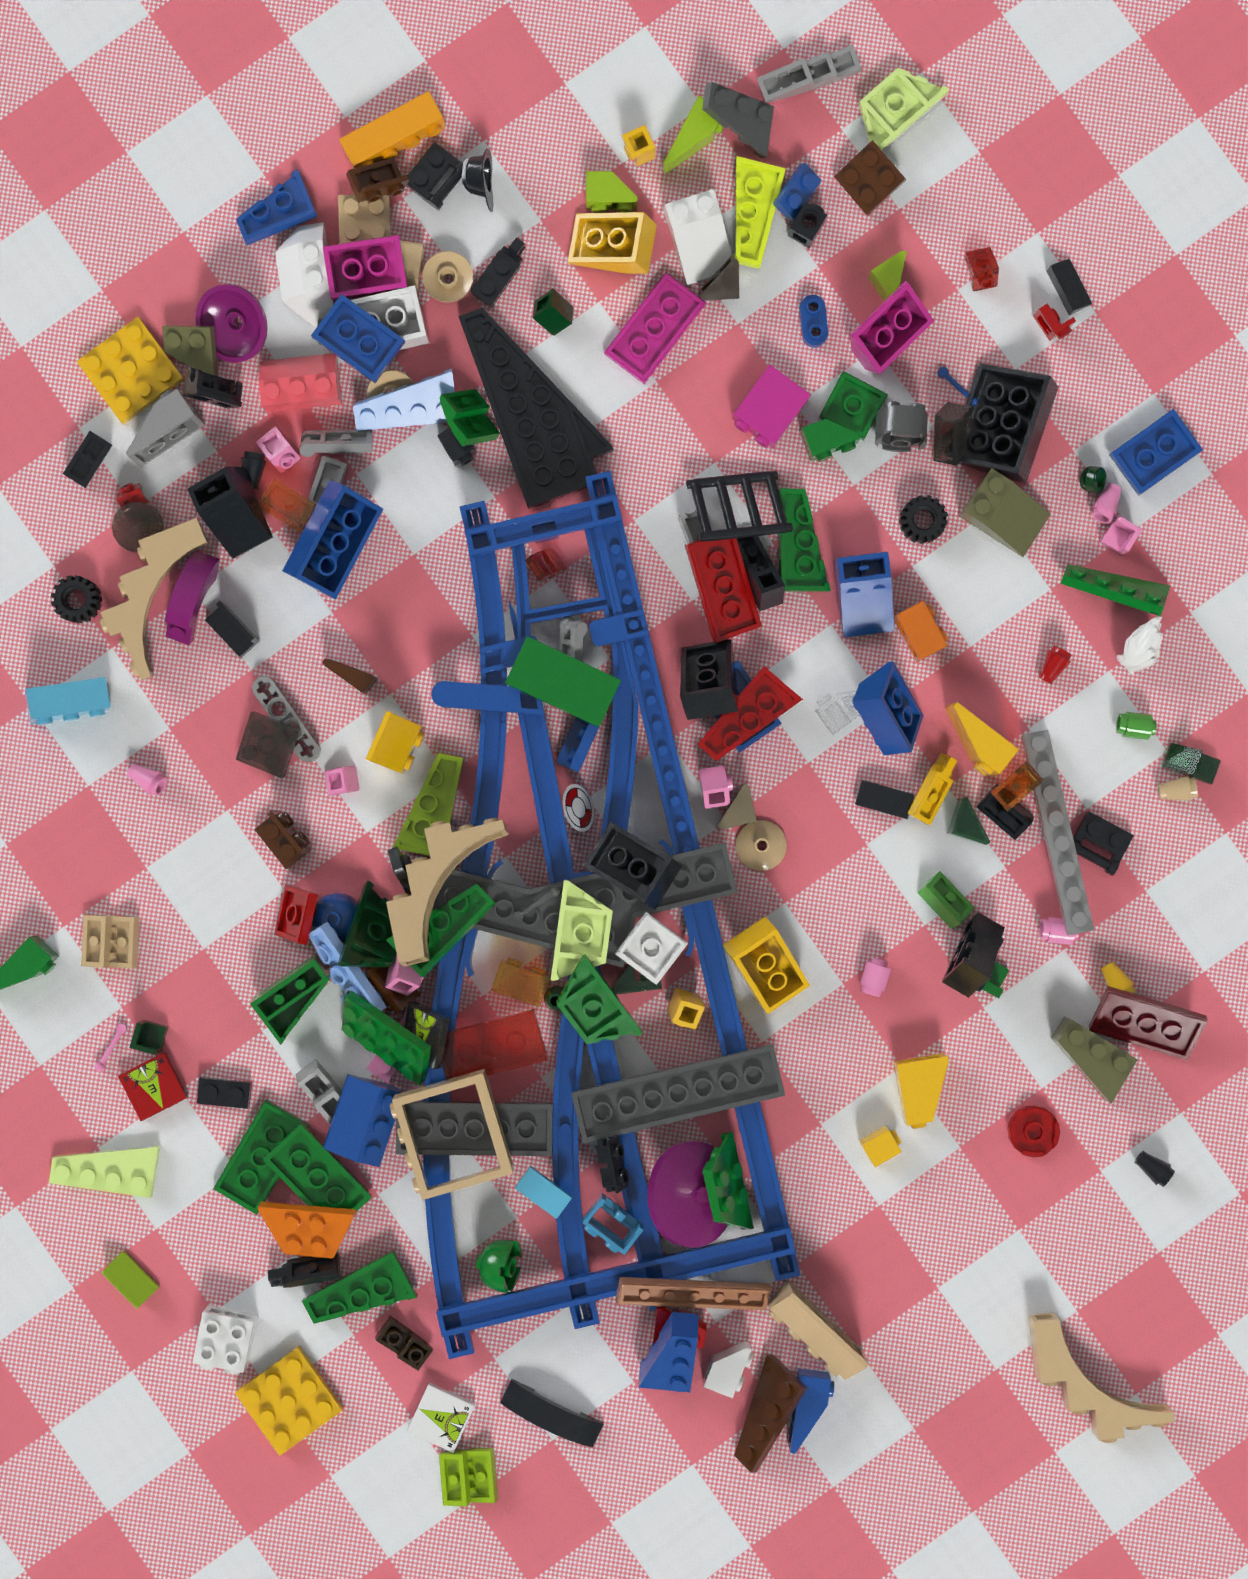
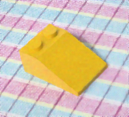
(613, 242)
(395, 743)
(982, 744)

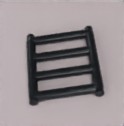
(732, 531)

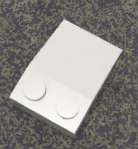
(698, 235)

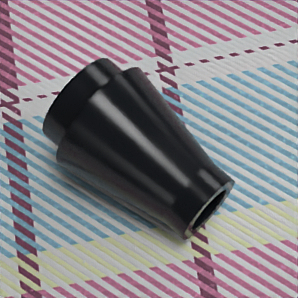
(254, 467)
(1156, 1169)

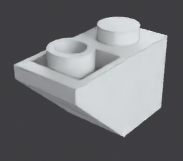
(726, 1369)

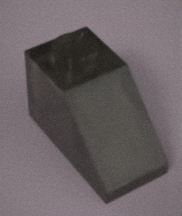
(951, 432)

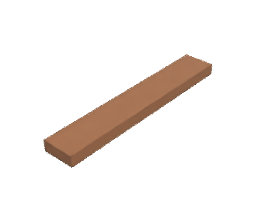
(692, 1293)

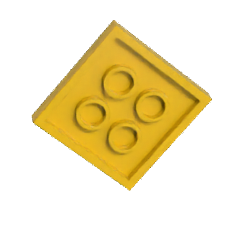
(130, 370)
(289, 1400)

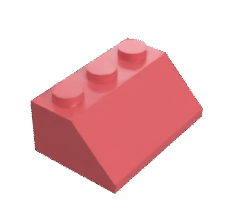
(299, 383)

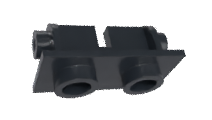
(615, 1176)

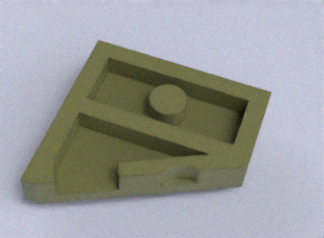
(192, 346)

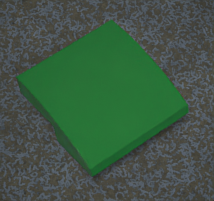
(467, 417)

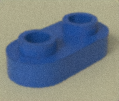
(813, 320)

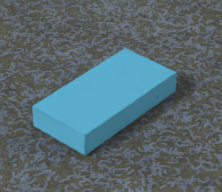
(543, 1192)

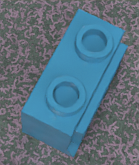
(612, 1240)

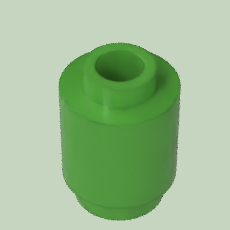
(1136, 725)

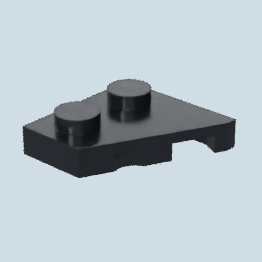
(398, 864)

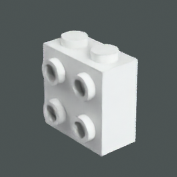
(225, 1339)

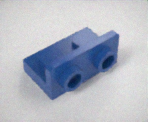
(577, 745)

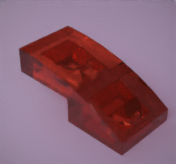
(545, 564)

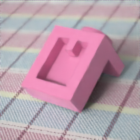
(278, 450)

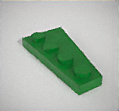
(798, 550)

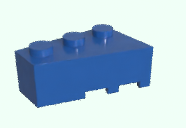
(672, 1356)

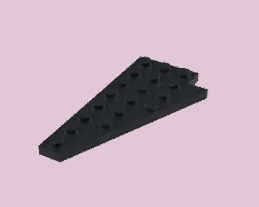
(540, 426)

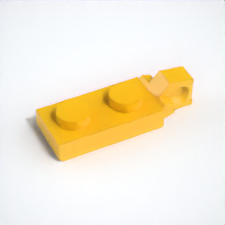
(933, 790)

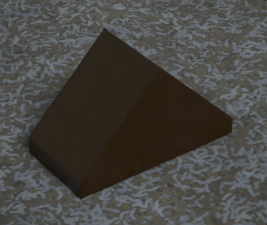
(723, 283)

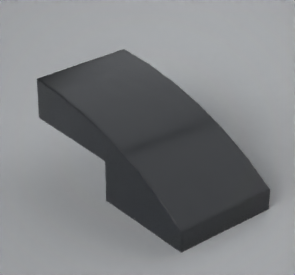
(884, 799)

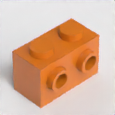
(921, 631)

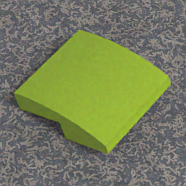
(468, 1476)

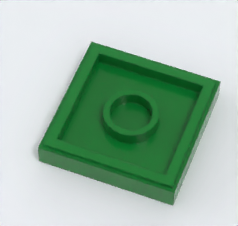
(853, 404)

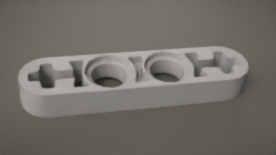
(288, 717)

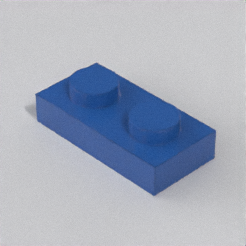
(797, 191)

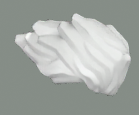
(1142, 646)

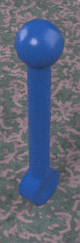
(943, 373)

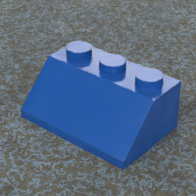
(889, 710)
(362, 1120)

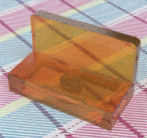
(287, 505)

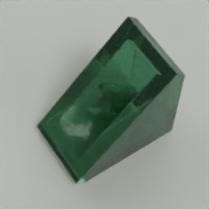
(966, 823)

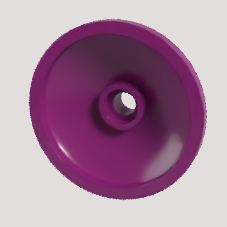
(220, 309)

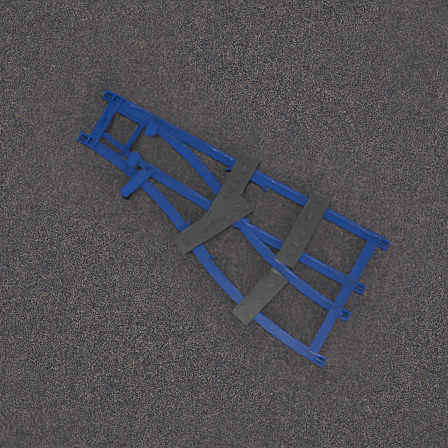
(615, 1104)

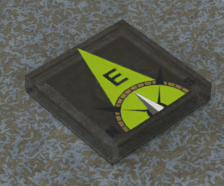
(429, 1027)

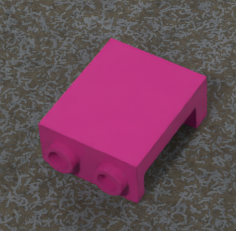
(770, 407)

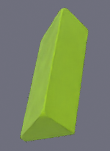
(130, 1279)

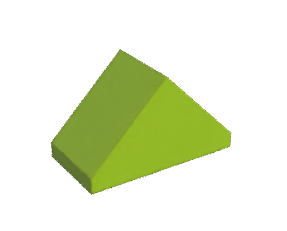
(888, 275)

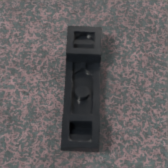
(550, 1415)

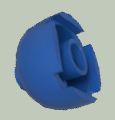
(337, 911)

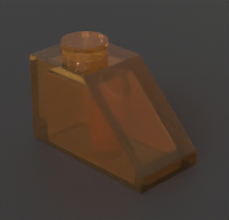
(1017, 786)

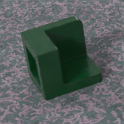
(553, 312)
(148, 1037)

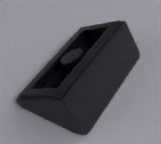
(1068, 286)
(1012, 822)

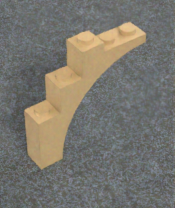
(130, 618)
(447, 848)
(1107, 1411)

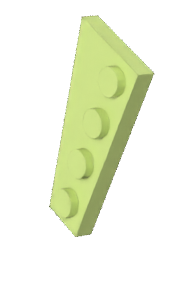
(110, 1171)

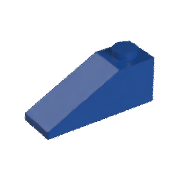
(810, 1405)

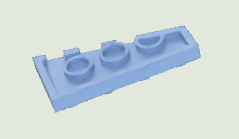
(405, 406)
(349, 978)

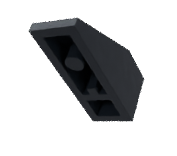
(763, 577)

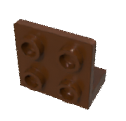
(283, 839)

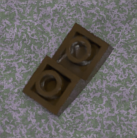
(404, 1342)

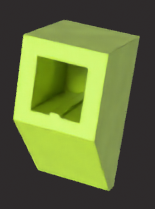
(608, 192)

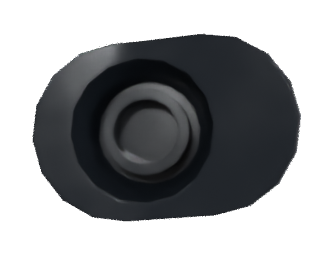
(478, 176)

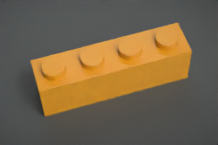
(394, 132)

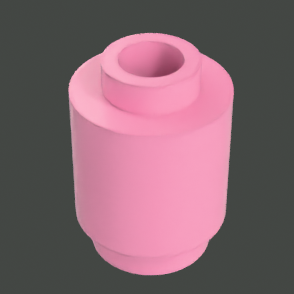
(1054, 931)
(875, 977)

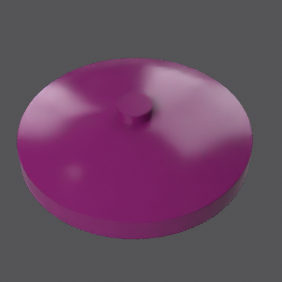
(680, 1197)

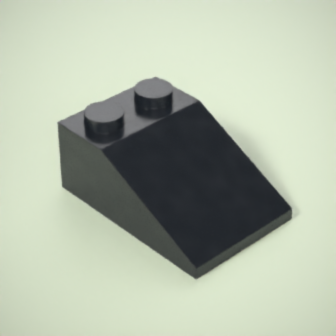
(708, 680)
(633, 865)

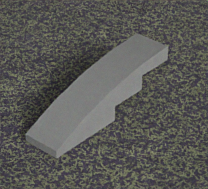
(809, 74)

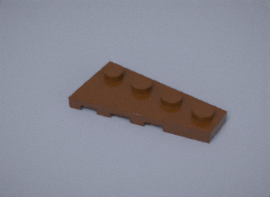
(769, 1411)

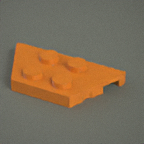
(306, 1228)

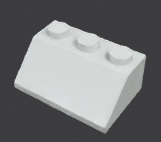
(399, 312)

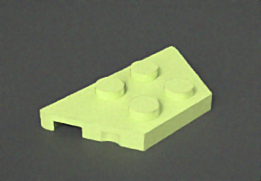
(897, 105)
(581, 930)

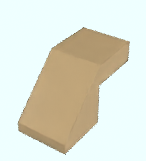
(413, 262)

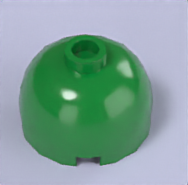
(498, 1265)

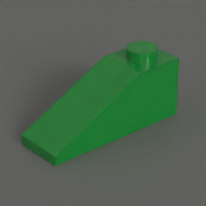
(27, 962)

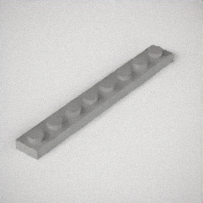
(1058, 834)

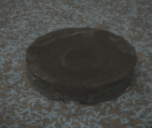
(134, 522)

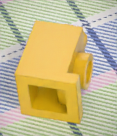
(639, 145)

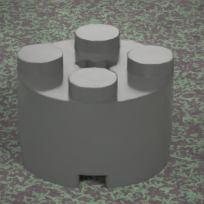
(901, 427)

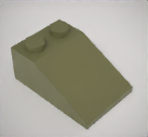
(1005, 512)

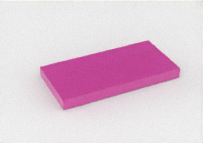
(655, 328)

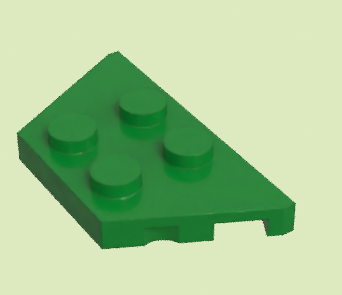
(594, 1006)
(726, 1186)

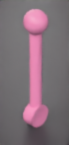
(121, 1028)

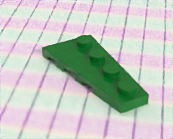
(1122, 589)
(452, 923)
(365, 1288)

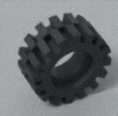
(934, 508)
(61, 595)

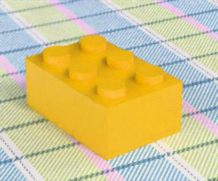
(766, 965)

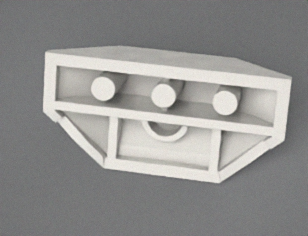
(304, 273)

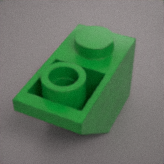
(827, 437)

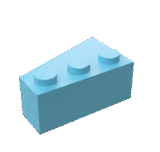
(67, 701)

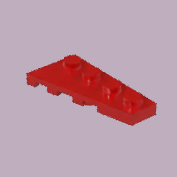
(758, 706)

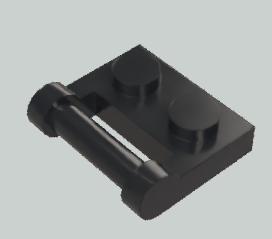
(430, 171)
(1104, 836)

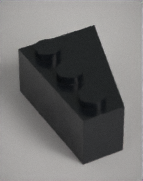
(974, 955)

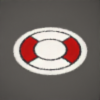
(578, 807)

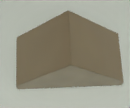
(739, 811)

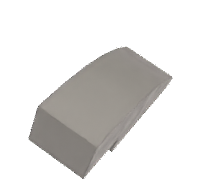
(320, 1088)

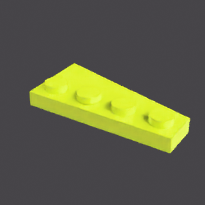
(756, 190)

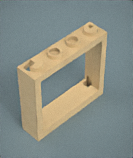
(493, 1121)

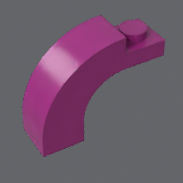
(188, 594)

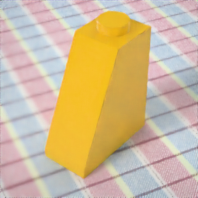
(920, 1087)

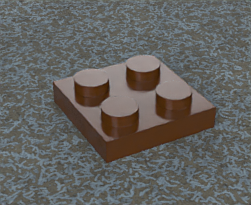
(870, 178)

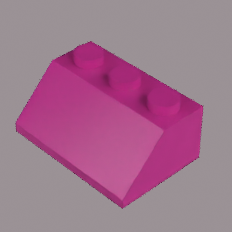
(890, 329)

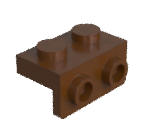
(377, 180)

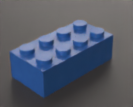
(332, 539)

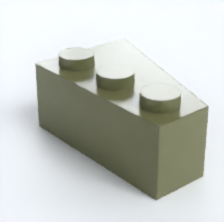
(1095, 1058)

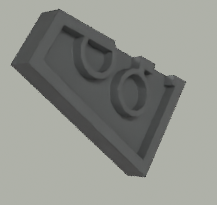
(741, 114)

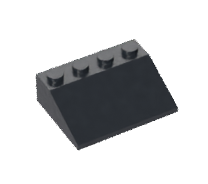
(1007, 420)

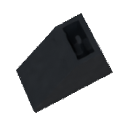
(231, 510)

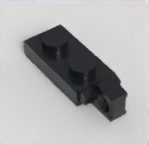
(499, 273)
(305, 1271)

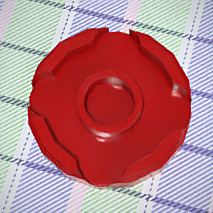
(1033, 1131)

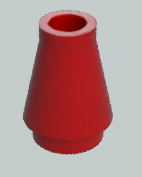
(1054, 664)

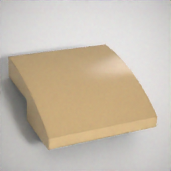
(110, 941)

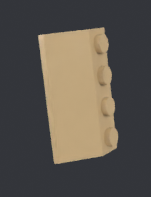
(817, 1331)

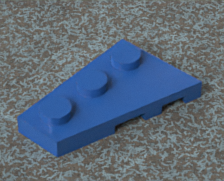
(279, 211)

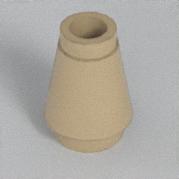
(1178, 789)

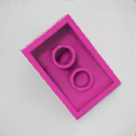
(365, 267)

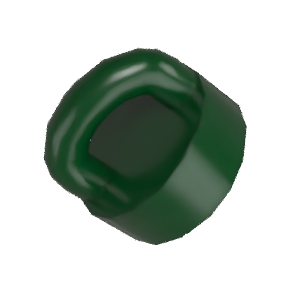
(1093, 479)

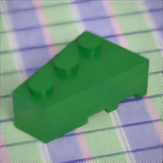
(290, 996)

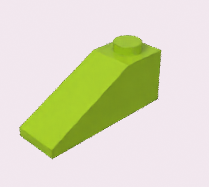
(694, 135)

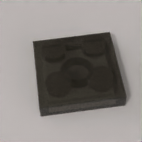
(267, 744)

